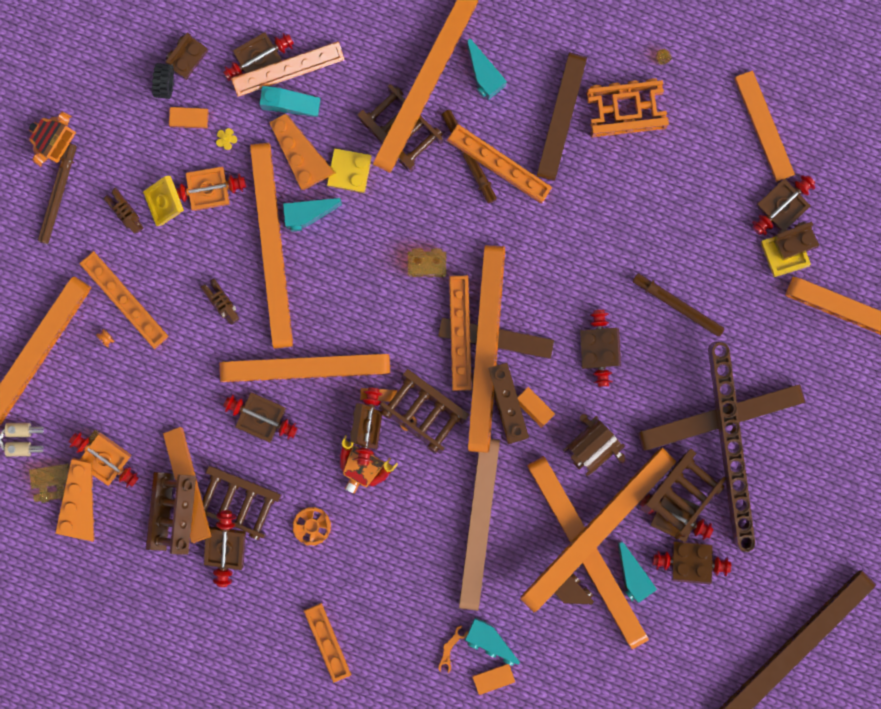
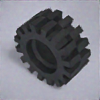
(163, 80)

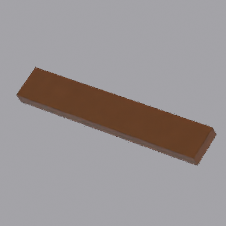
(508, 340)

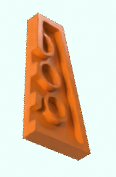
(300, 153)
(76, 510)

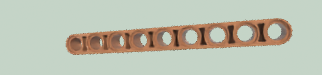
(479, 527)

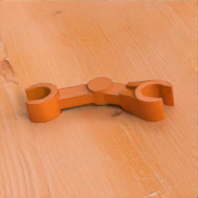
(448, 646)

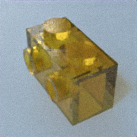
(426, 263)

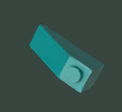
(486, 75)
(289, 102)
(302, 214)
(634, 577)

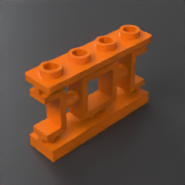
(629, 122)

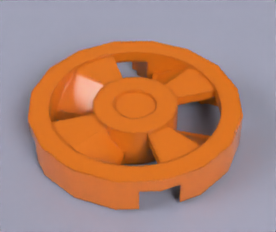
(311, 526)

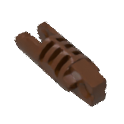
(124, 211)
(221, 302)

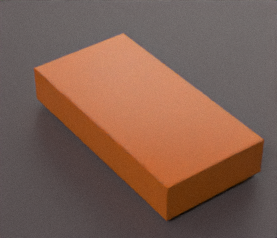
(188, 117)
(535, 407)
(493, 679)

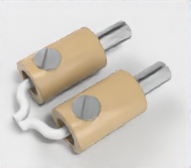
(15, 449)

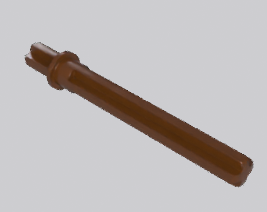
(481, 179)
(56, 194)
(655, 290)

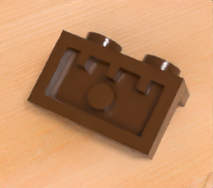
(186, 55)
(796, 240)

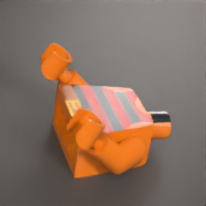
(50, 138)

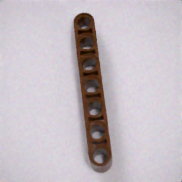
(561, 116)

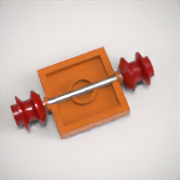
(209, 188)
(106, 458)

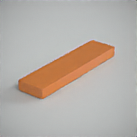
(327, 642)

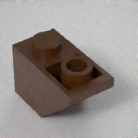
(572, 593)

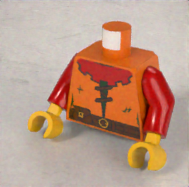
(364, 475)

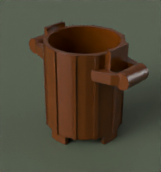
(594, 446)

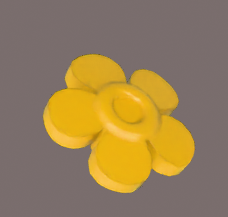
(226, 138)

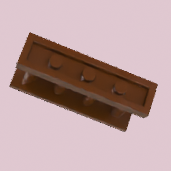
(368, 120)
(440, 402)
(508, 404)
(252, 490)
(665, 490)
(160, 509)

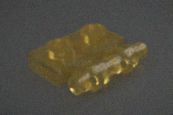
(46, 477)

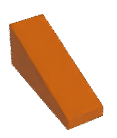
(386, 397)

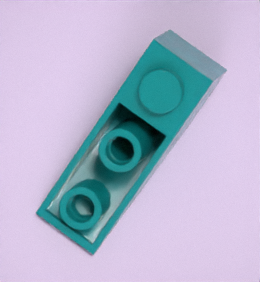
(486, 637)

